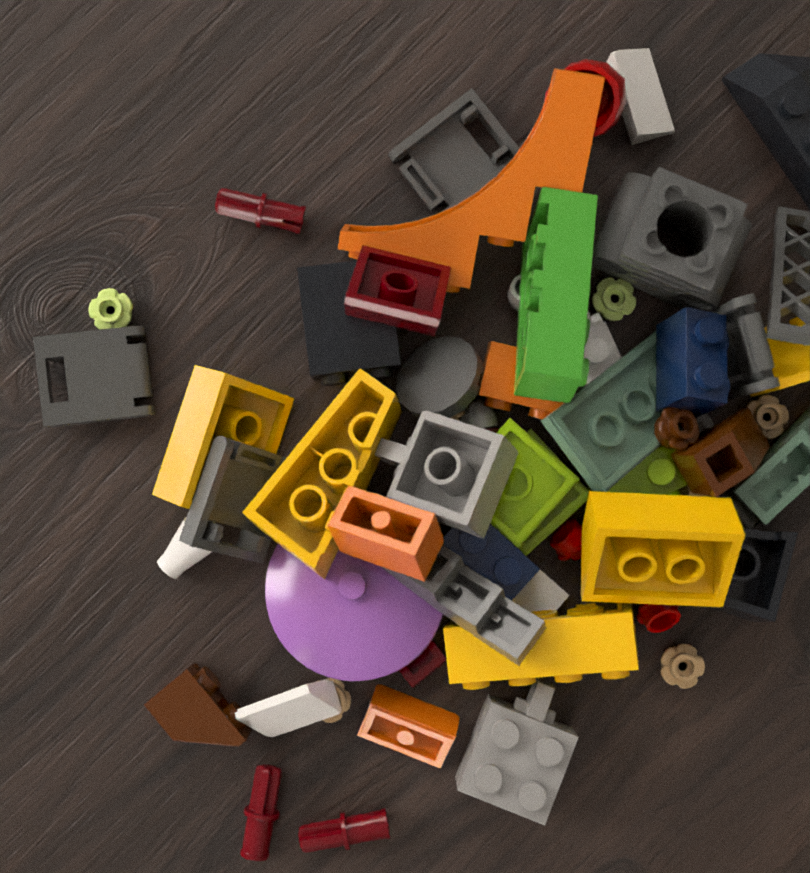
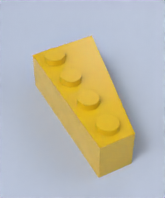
(315, 475)
(570, 646)

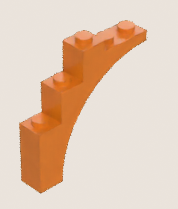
(550, 157)

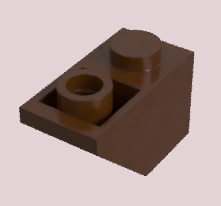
(723, 455)
(196, 710)

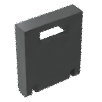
(446, 159)
(748, 351)
(100, 374)
(226, 487)

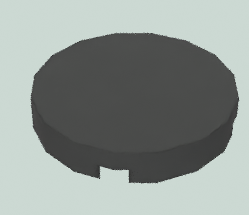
(440, 377)

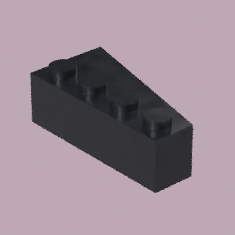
(759, 575)

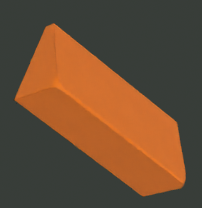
(409, 726)

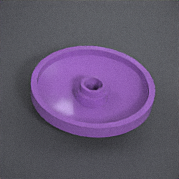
(351, 623)

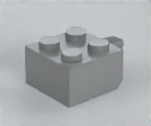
(450, 471)
(517, 754)

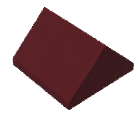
(397, 290)

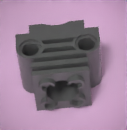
(707, 219)

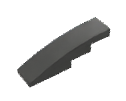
(477, 606)

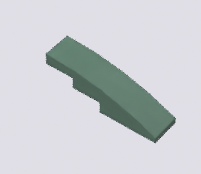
(780, 474)

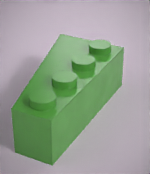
(555, 296)

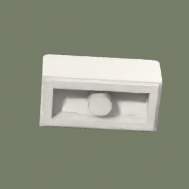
(646, 108)
(292, 709)

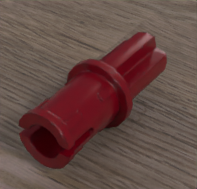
(260, 210)
(261, 813)
(344, 831)

